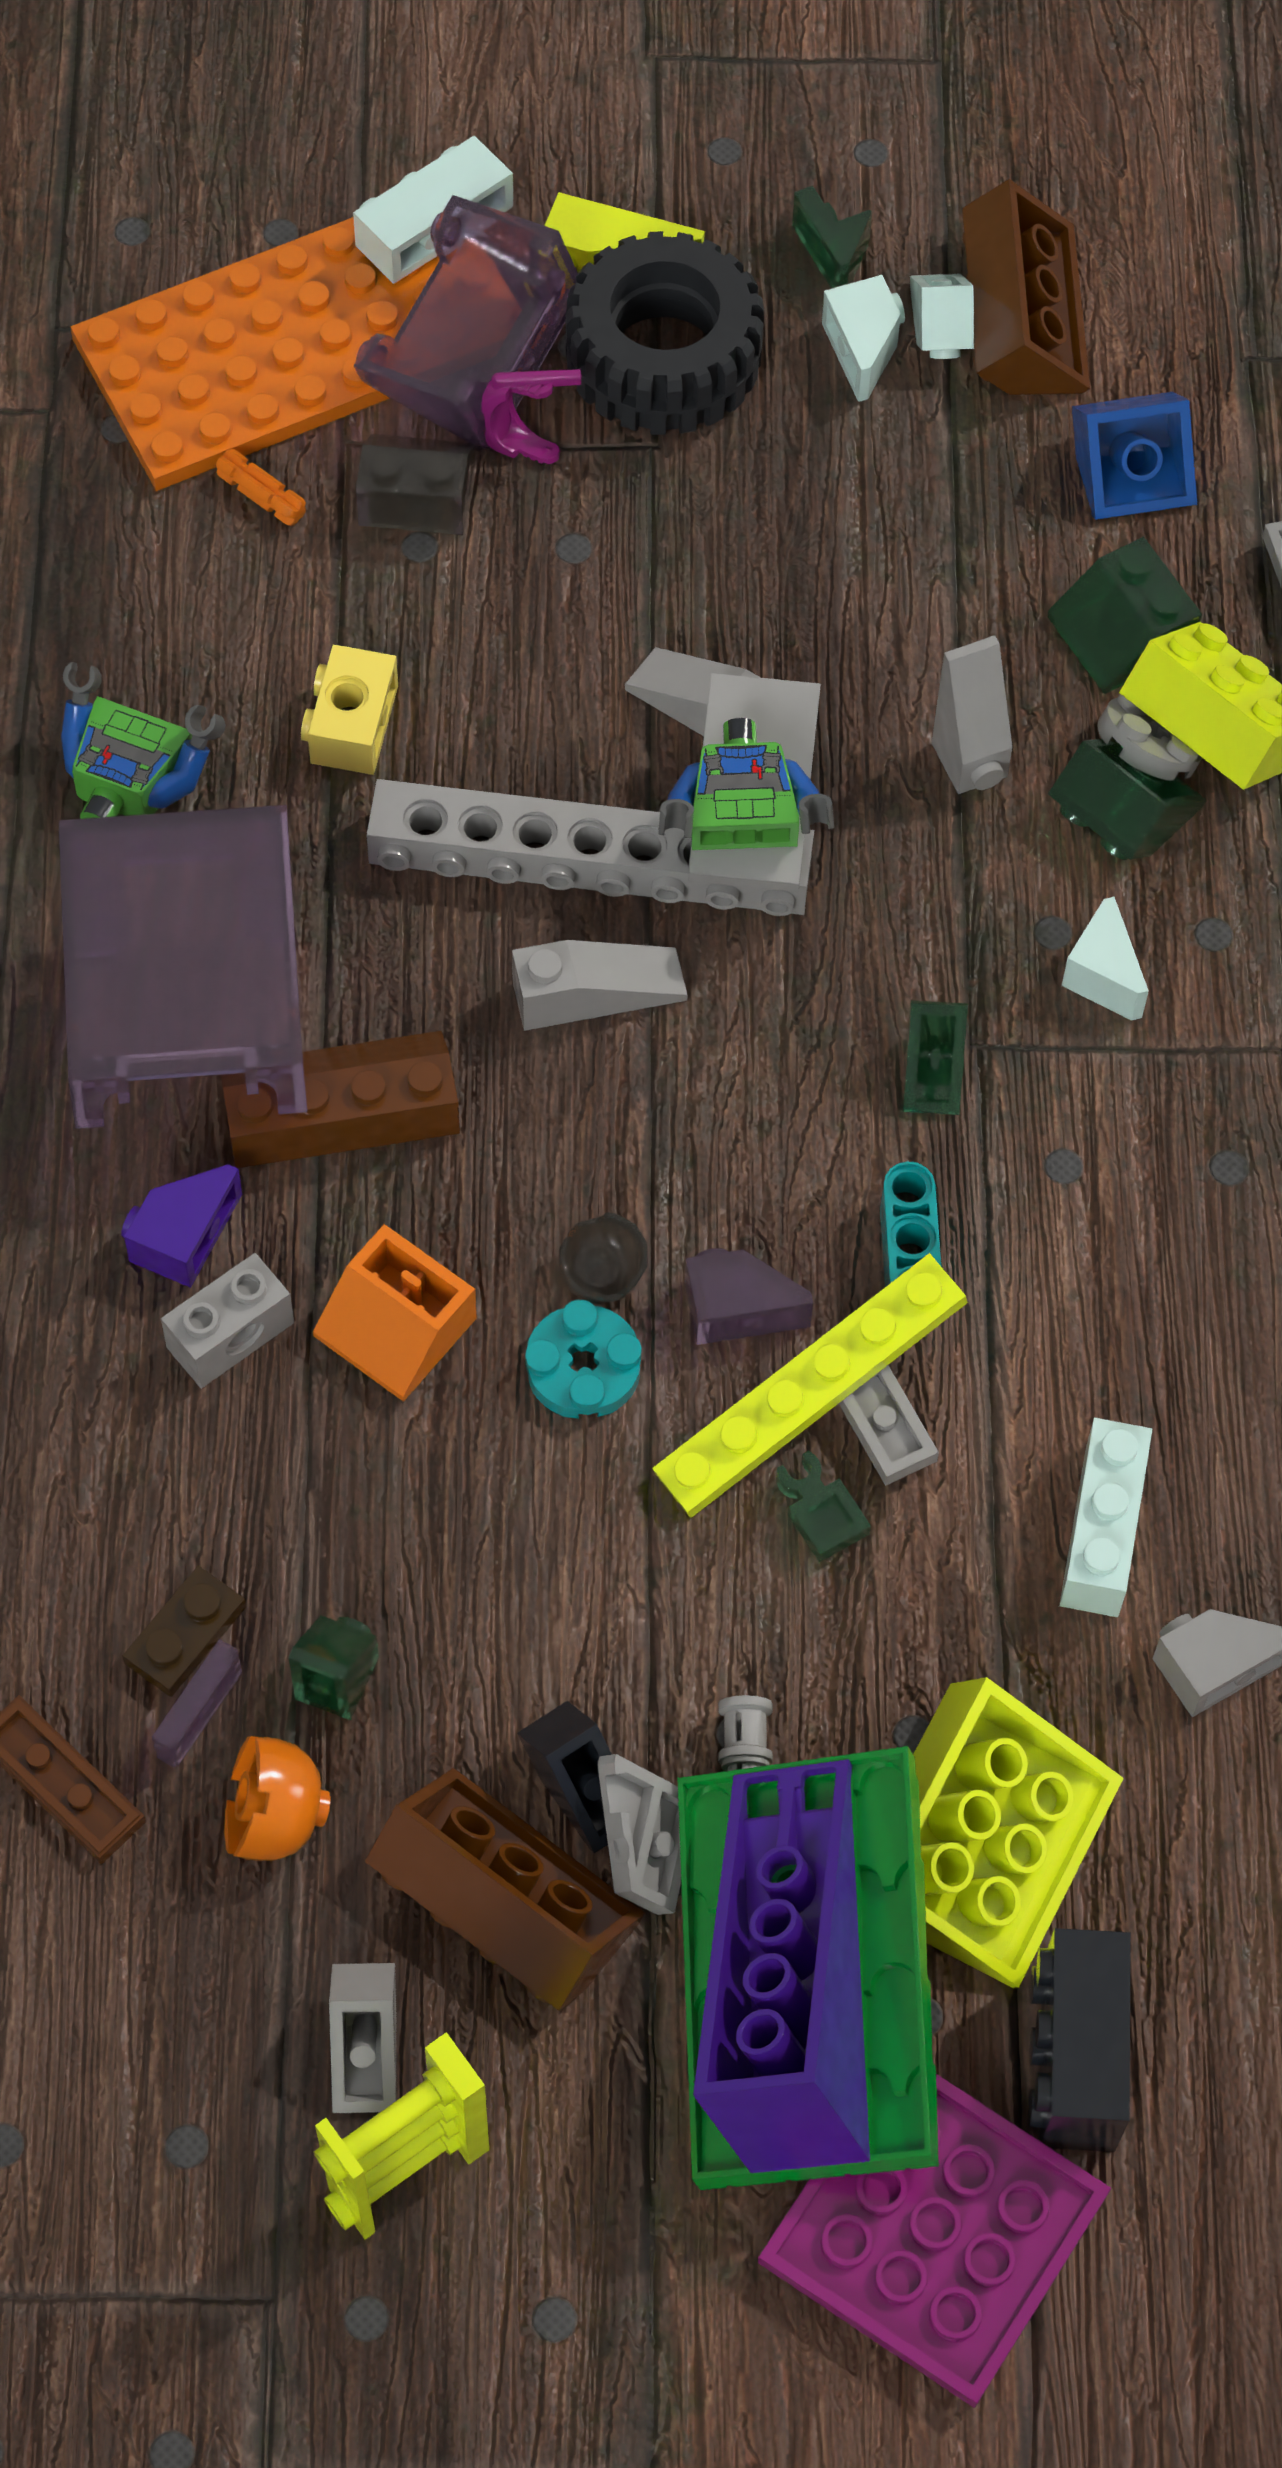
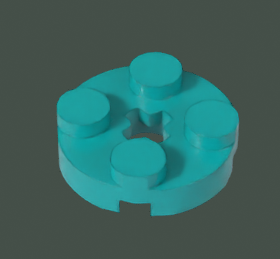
(588, 1391)

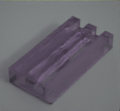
(197, 1704)

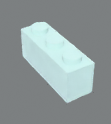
(398, 223)
(1106, 1517)

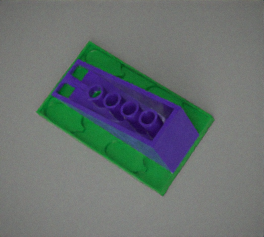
(806, 1971)

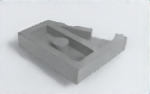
(641, 1834)

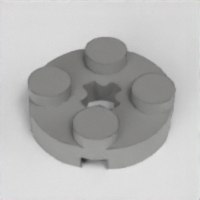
(1145, 741)

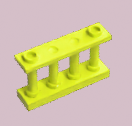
(434, 2117)

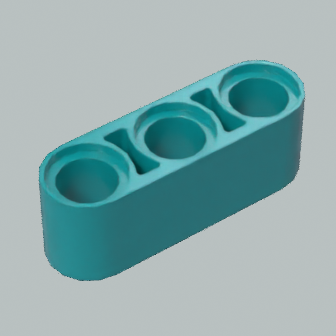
(908, 1221)

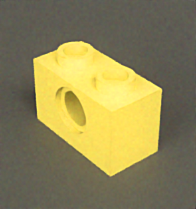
(351, 737)

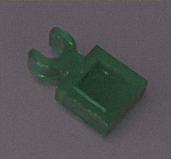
(824, 1514)

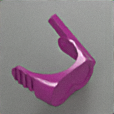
(503, 425)

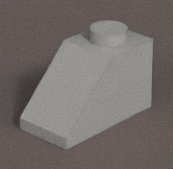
(1215, 1656)
(363, 2037)

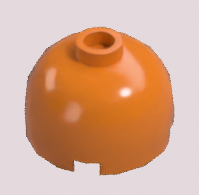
(274, 1802)

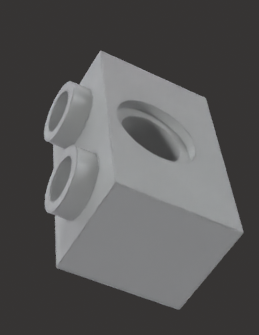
(227, 1320)

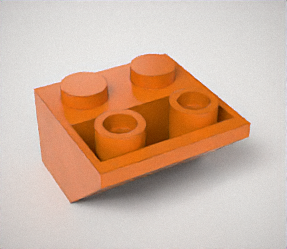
(395, 1312)

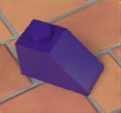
(181, 1223)

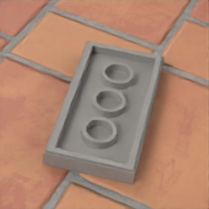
(782, 714)

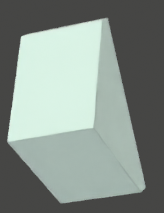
(1106, 966)

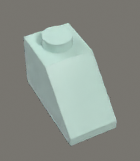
(943, 314)
(863, 330)

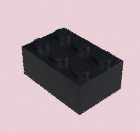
(1081, 2040)

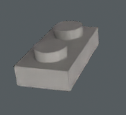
(889, 1427)

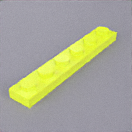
(810, 1385)

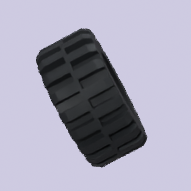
(673, 281)

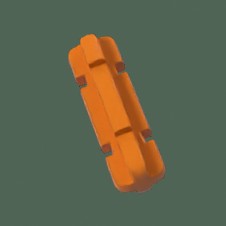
(261, 487)

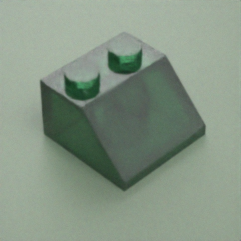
(1119, 609)
(1120, 802)

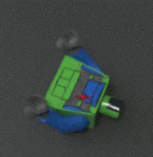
(129, 758)
(744, 795)

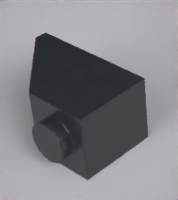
(566, 1758)

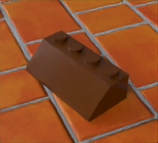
(1025, 294)
(354, 1101)
(503, 1887)

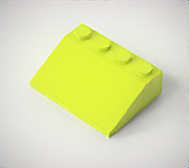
(1001, 1825)

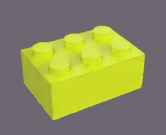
(1212, 701)

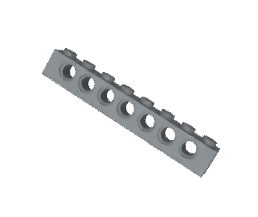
(565, 830)

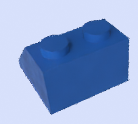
(1135, 454)

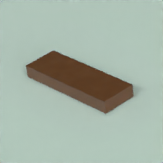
(65, 1782)

